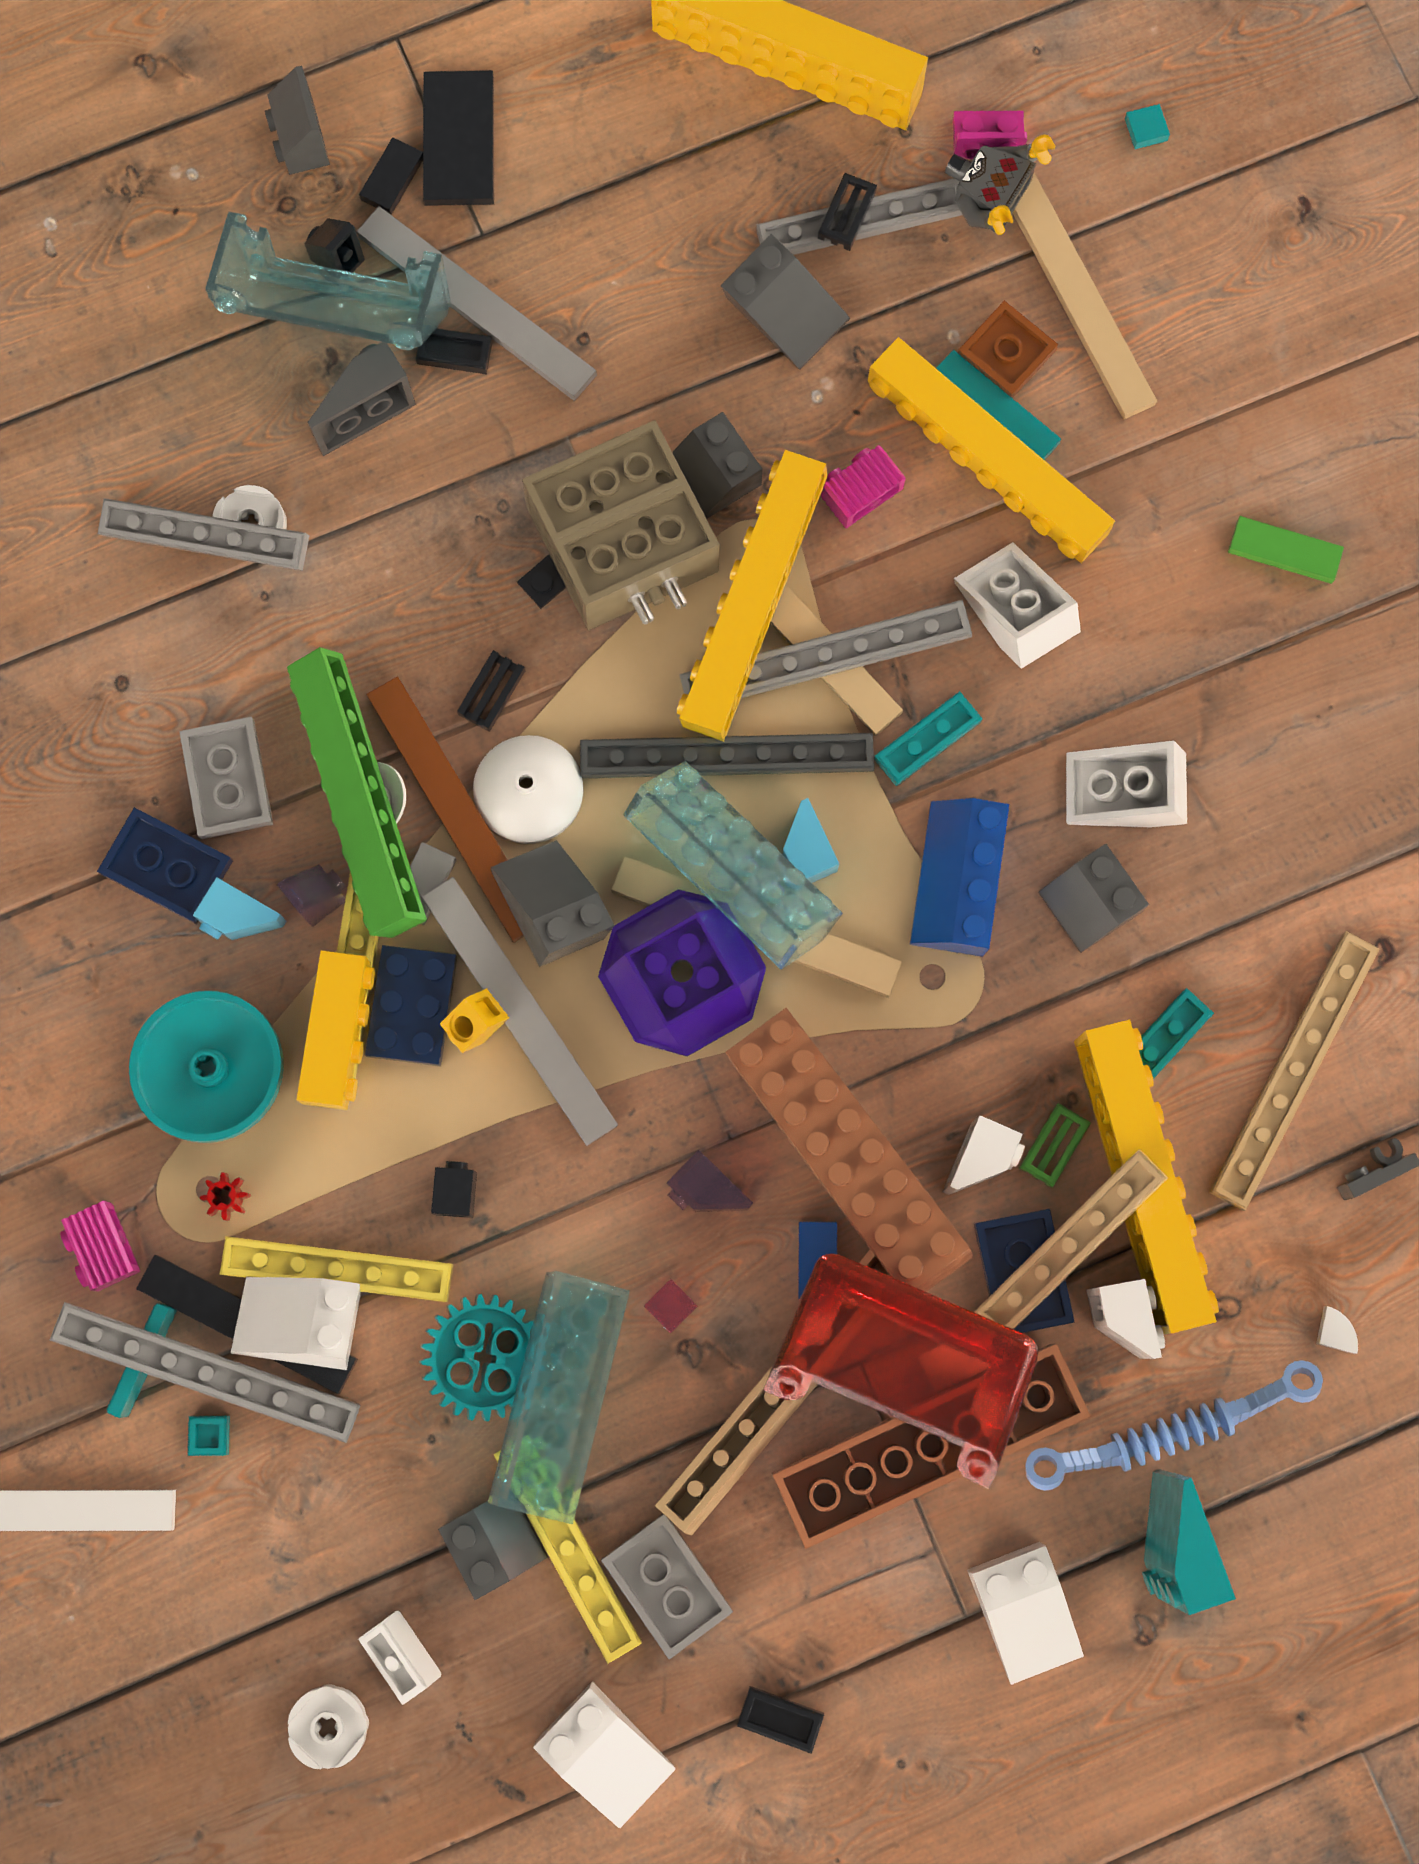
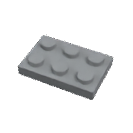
(226, 778)
(667, 1586)

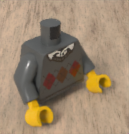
(996, 181)

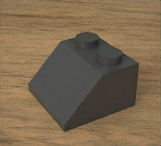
(296, 124)
(717, 465)
(1093, 898)
(492, 1546)

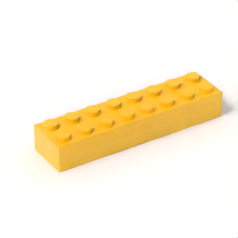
(802, 52)
(1159, 1227)

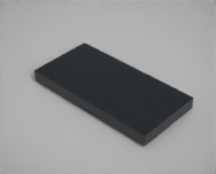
(458, 138)

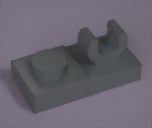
(1362, 1180)

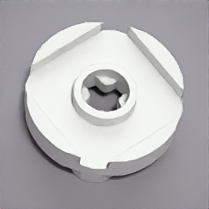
(252, 500)
(304, 1727)

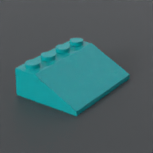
(1181, 1549)

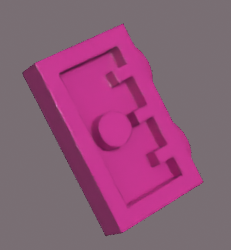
(988, 129)

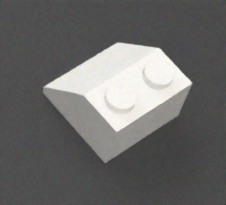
(984, 1154)

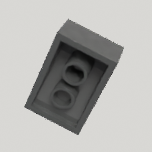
(784, 301)
(362, 398)
(552, 902)

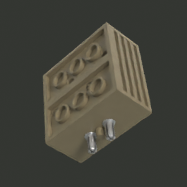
(622, 526)

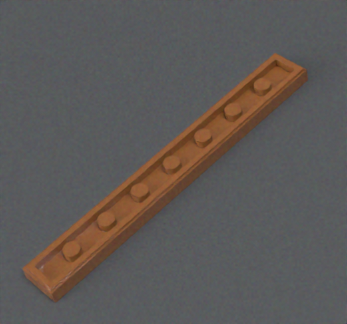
(444, 793)

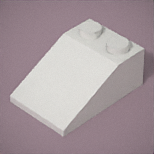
(1019, 604)
(1127, 786)
(297, 1320)
(1026, 1612)
(603, 1755)

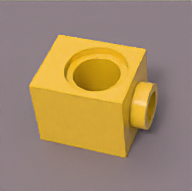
(474, 1020)

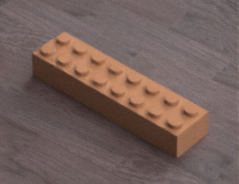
(849, 1153)
(901, 1462)

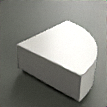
(1337, 1331)

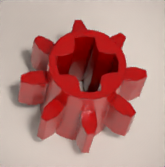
(215, 1198)

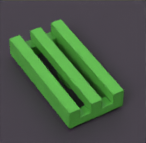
(1038, 1172)

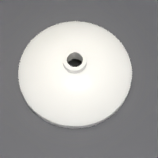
(533, 812)

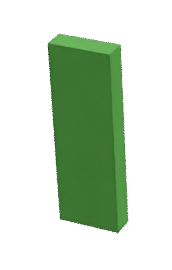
(1286, 549)

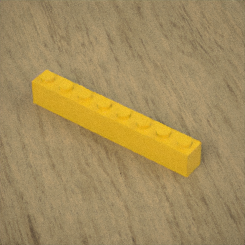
(989, 451)
(753, 595)

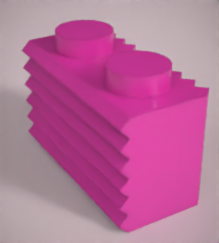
(862, 485)
(99, 1246)

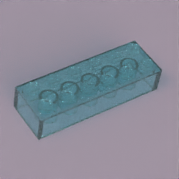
(732, 864)
(559, 1397)

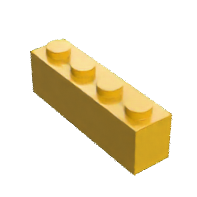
(334, 1030)

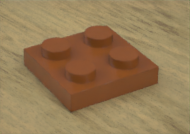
(1008, 349)

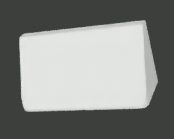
(400, 1657)

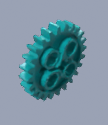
(448, 1350)

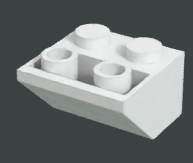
(1127, 1318)

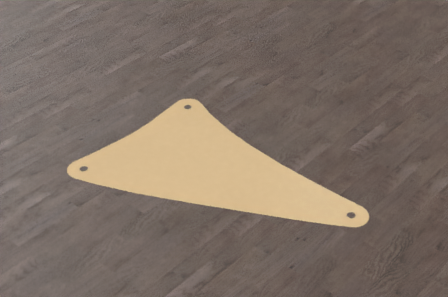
(618, 693)

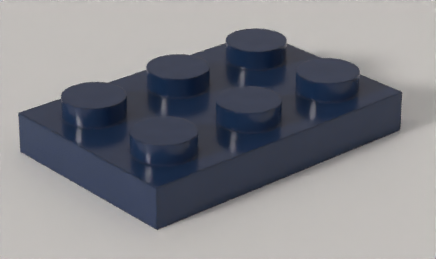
(163, 864)
(410, 1004)
(1005, 1247)

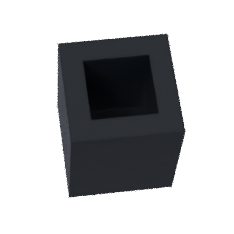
(454, 1190)

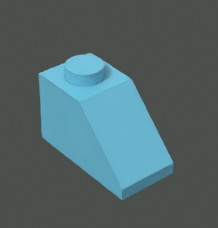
(808, 845)
(234, 913)

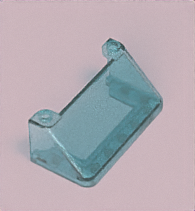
(257, 283)

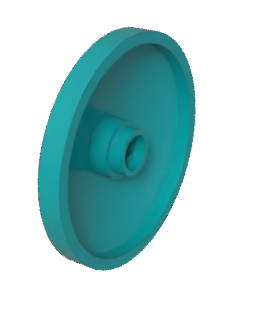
(206, 1066)

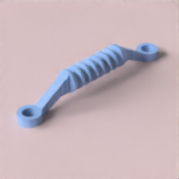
(1225, 1416)

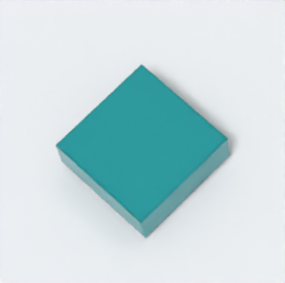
(1147, 126)
(208, 1435)

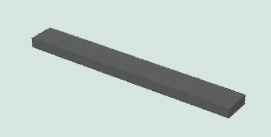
(732, 757)

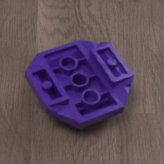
(675, 1013)

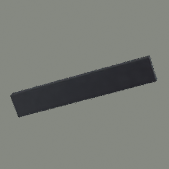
(220, 1312)

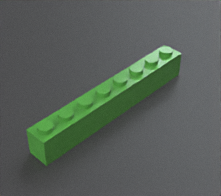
(356, 794)

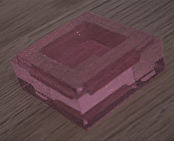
(670, 1306)

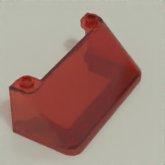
(907, 1359)

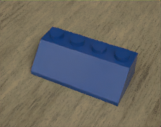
(960, 875)

